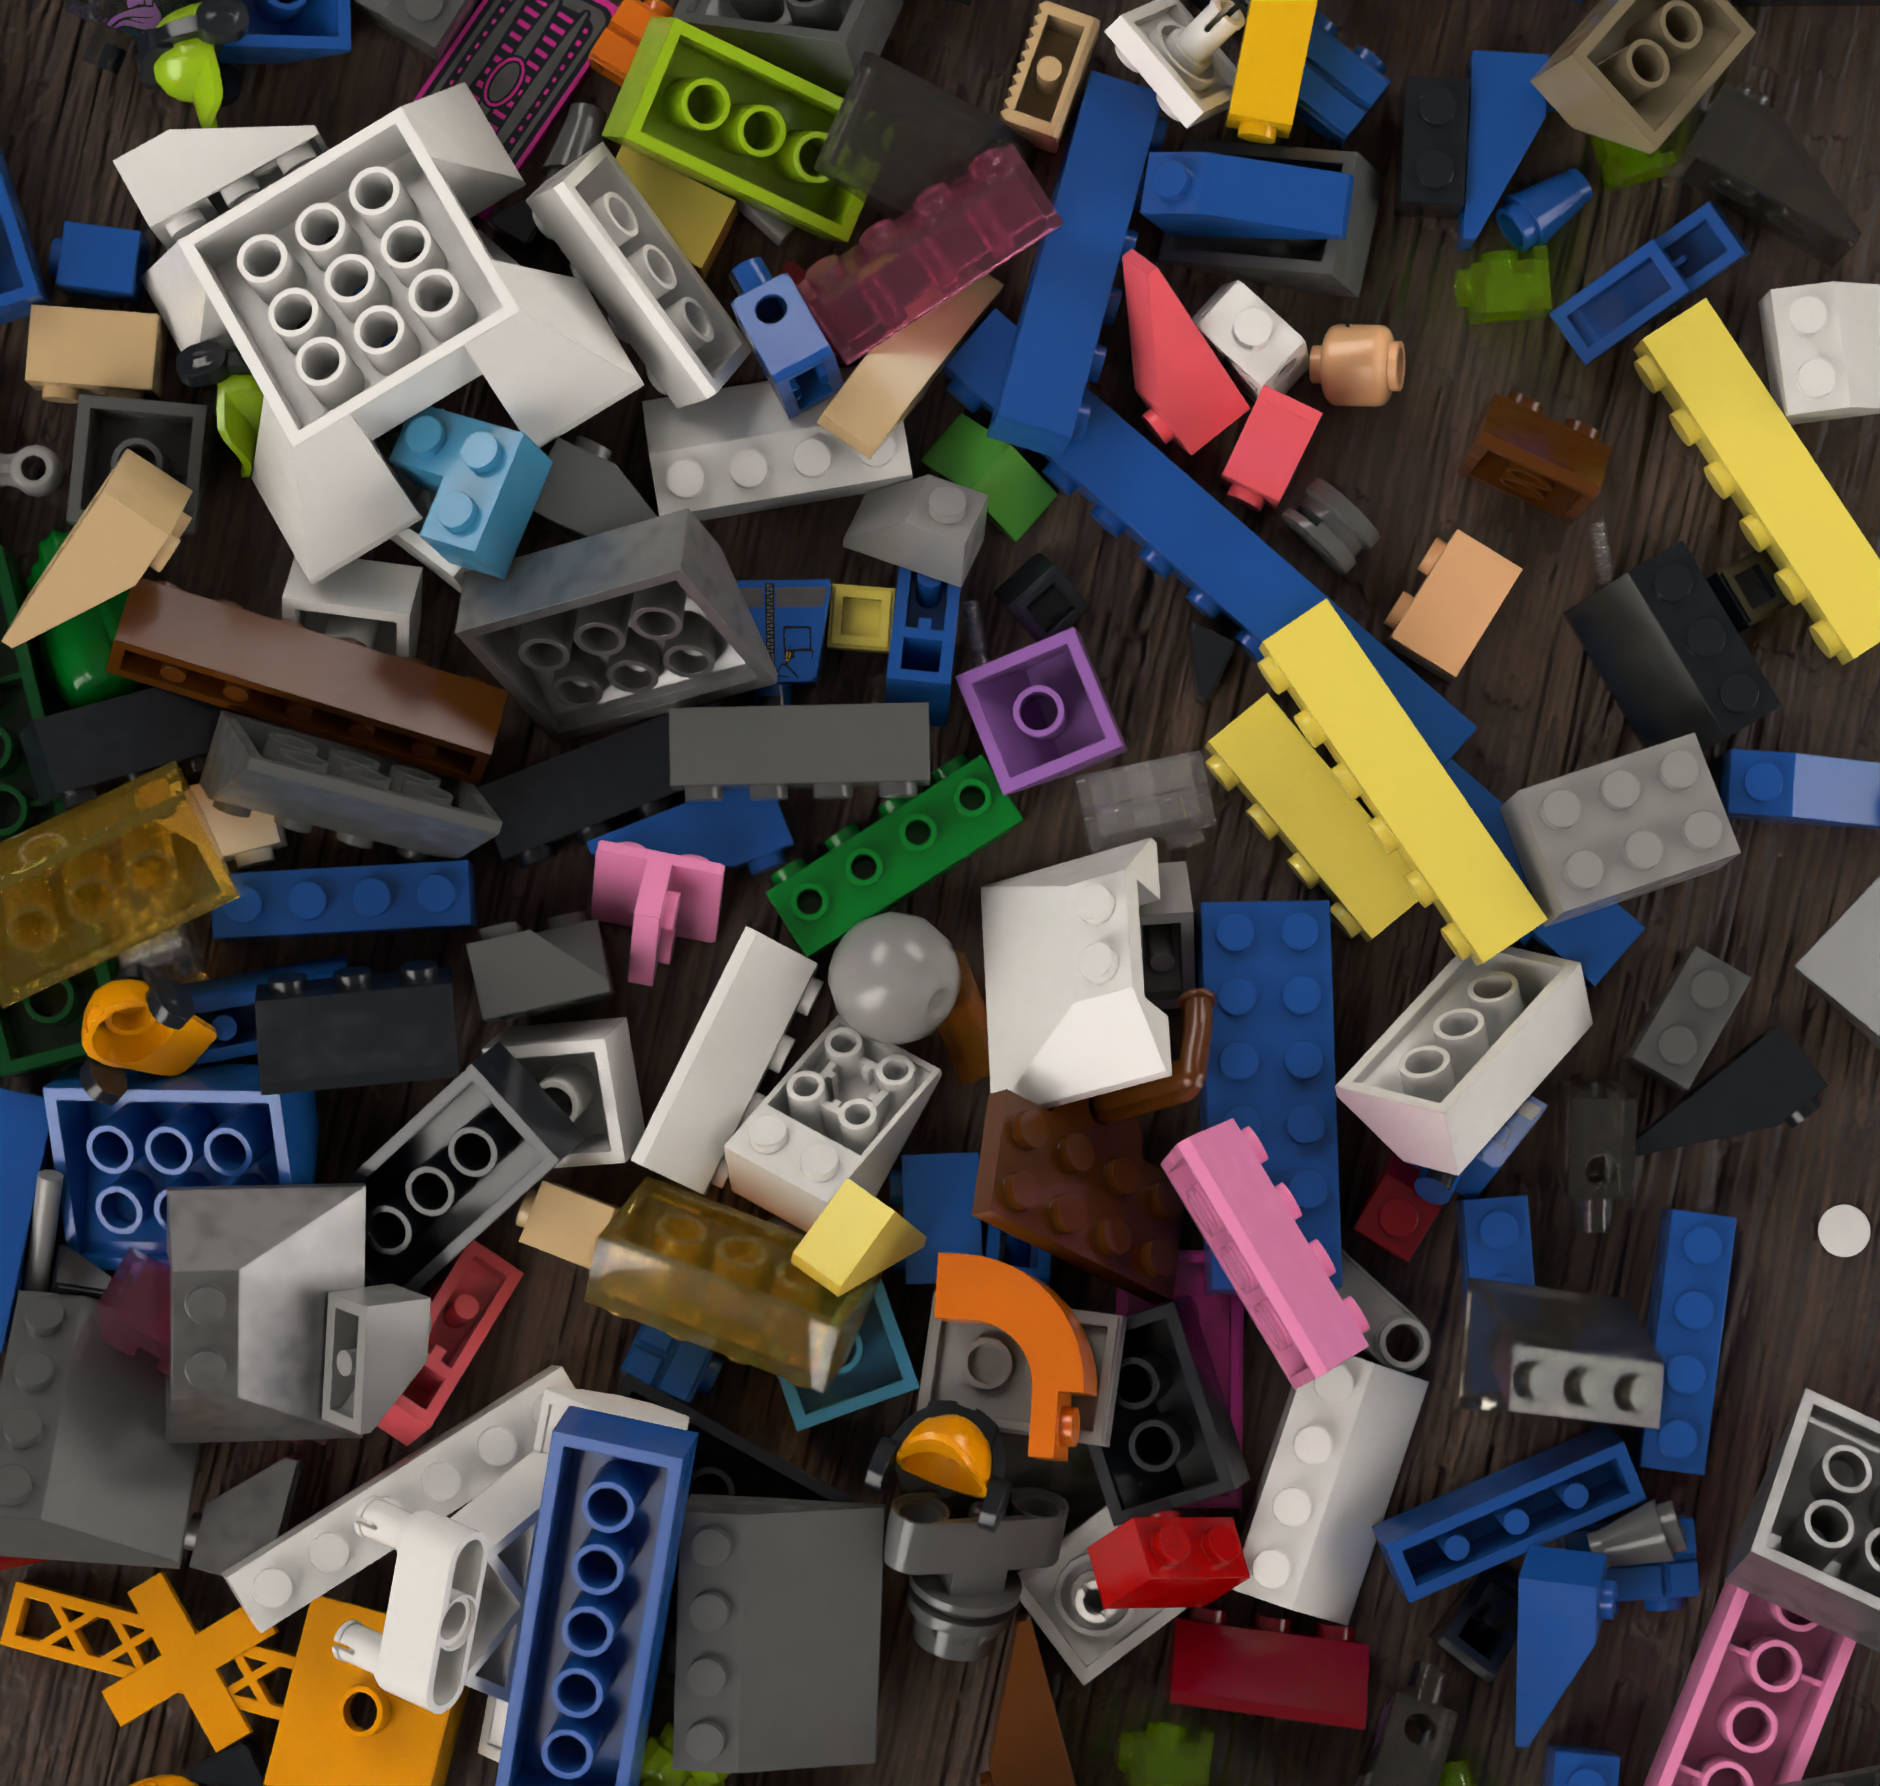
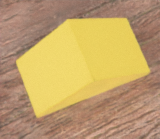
(854, 1240)

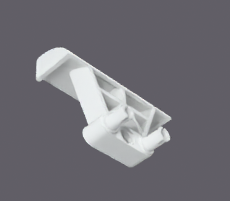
(466, 1579)

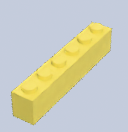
(1769, 477)
(1400, 783)

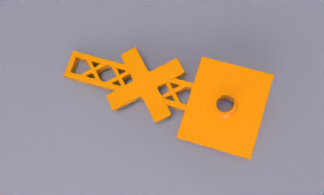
(315, 1732)

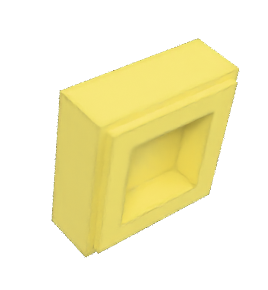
(861, 618)

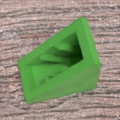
(994, 468)

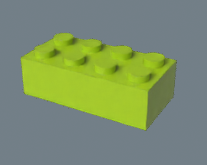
(733, 126)

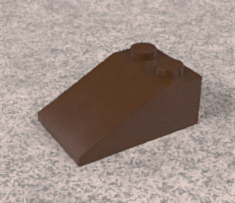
(1536, 457)
(1026, 1732)

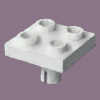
(1180, 55)
(1070, 1609)

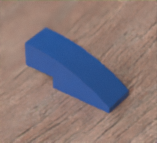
(1649, 282)

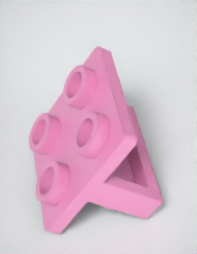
(658, 898)

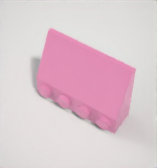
(1264, 1251)

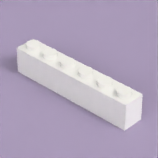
(434, 1478)

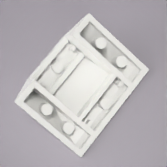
(1070, 978)

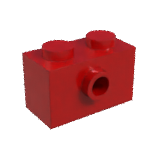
(1168, 1561)

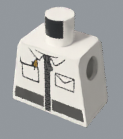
(1251, 340)

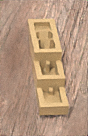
(902, 369)

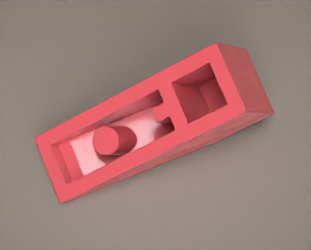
(1173, 364)
(1268, 450)
(461, 1316)

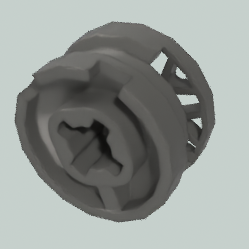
(1330, 526)

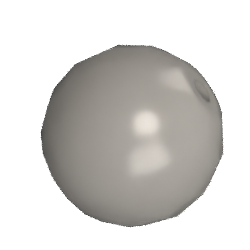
(894, 978)

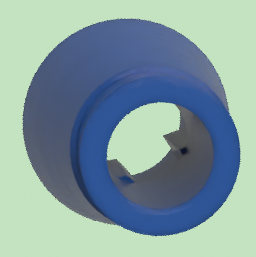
(1541, 210)

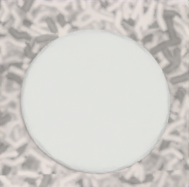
(1844, 1230)

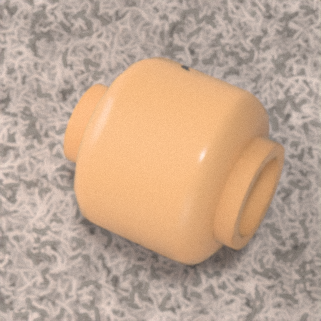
(1358, 365)

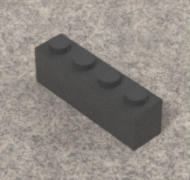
(799, 748)

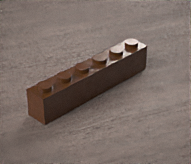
(307, 680)

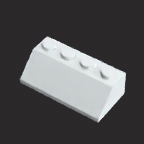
(639, 277)
(749, 457)
(1467, 1055)
(727, 1061)
(1327, 1487)

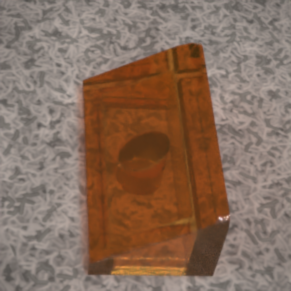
(966, 1029)

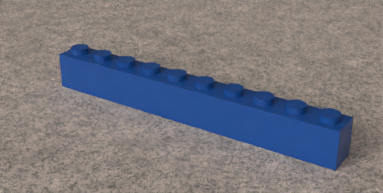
(1190, 533)

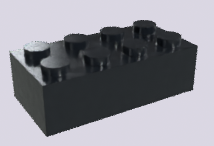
(458, 1168)

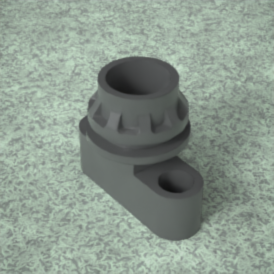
(964, 1575)

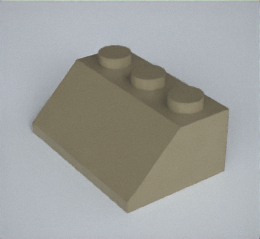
(1641, 66)

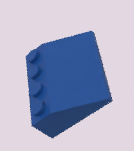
(165, 1134)

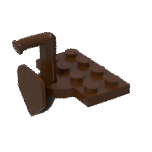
(1078, 1173)

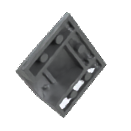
(253, 1306)

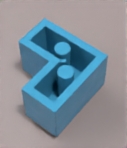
(482, 485)

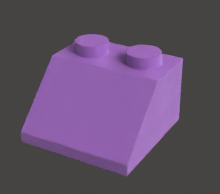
(1041, 712)

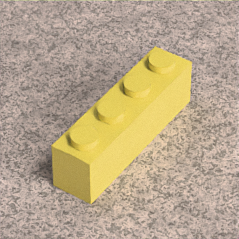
(1314, 818)

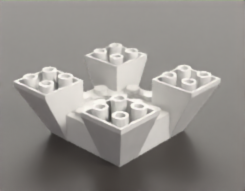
(453, 310)

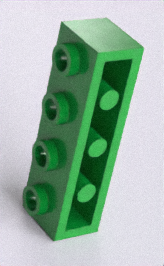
(893, 856)

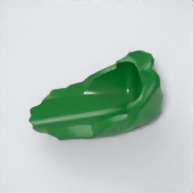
(79, 648)

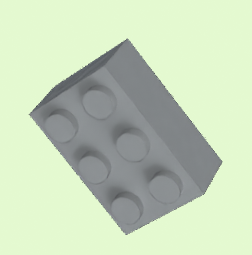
(1619, 829)

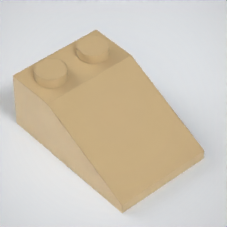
(120, 534)

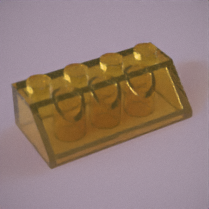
(105, 880)
(723, 1285)

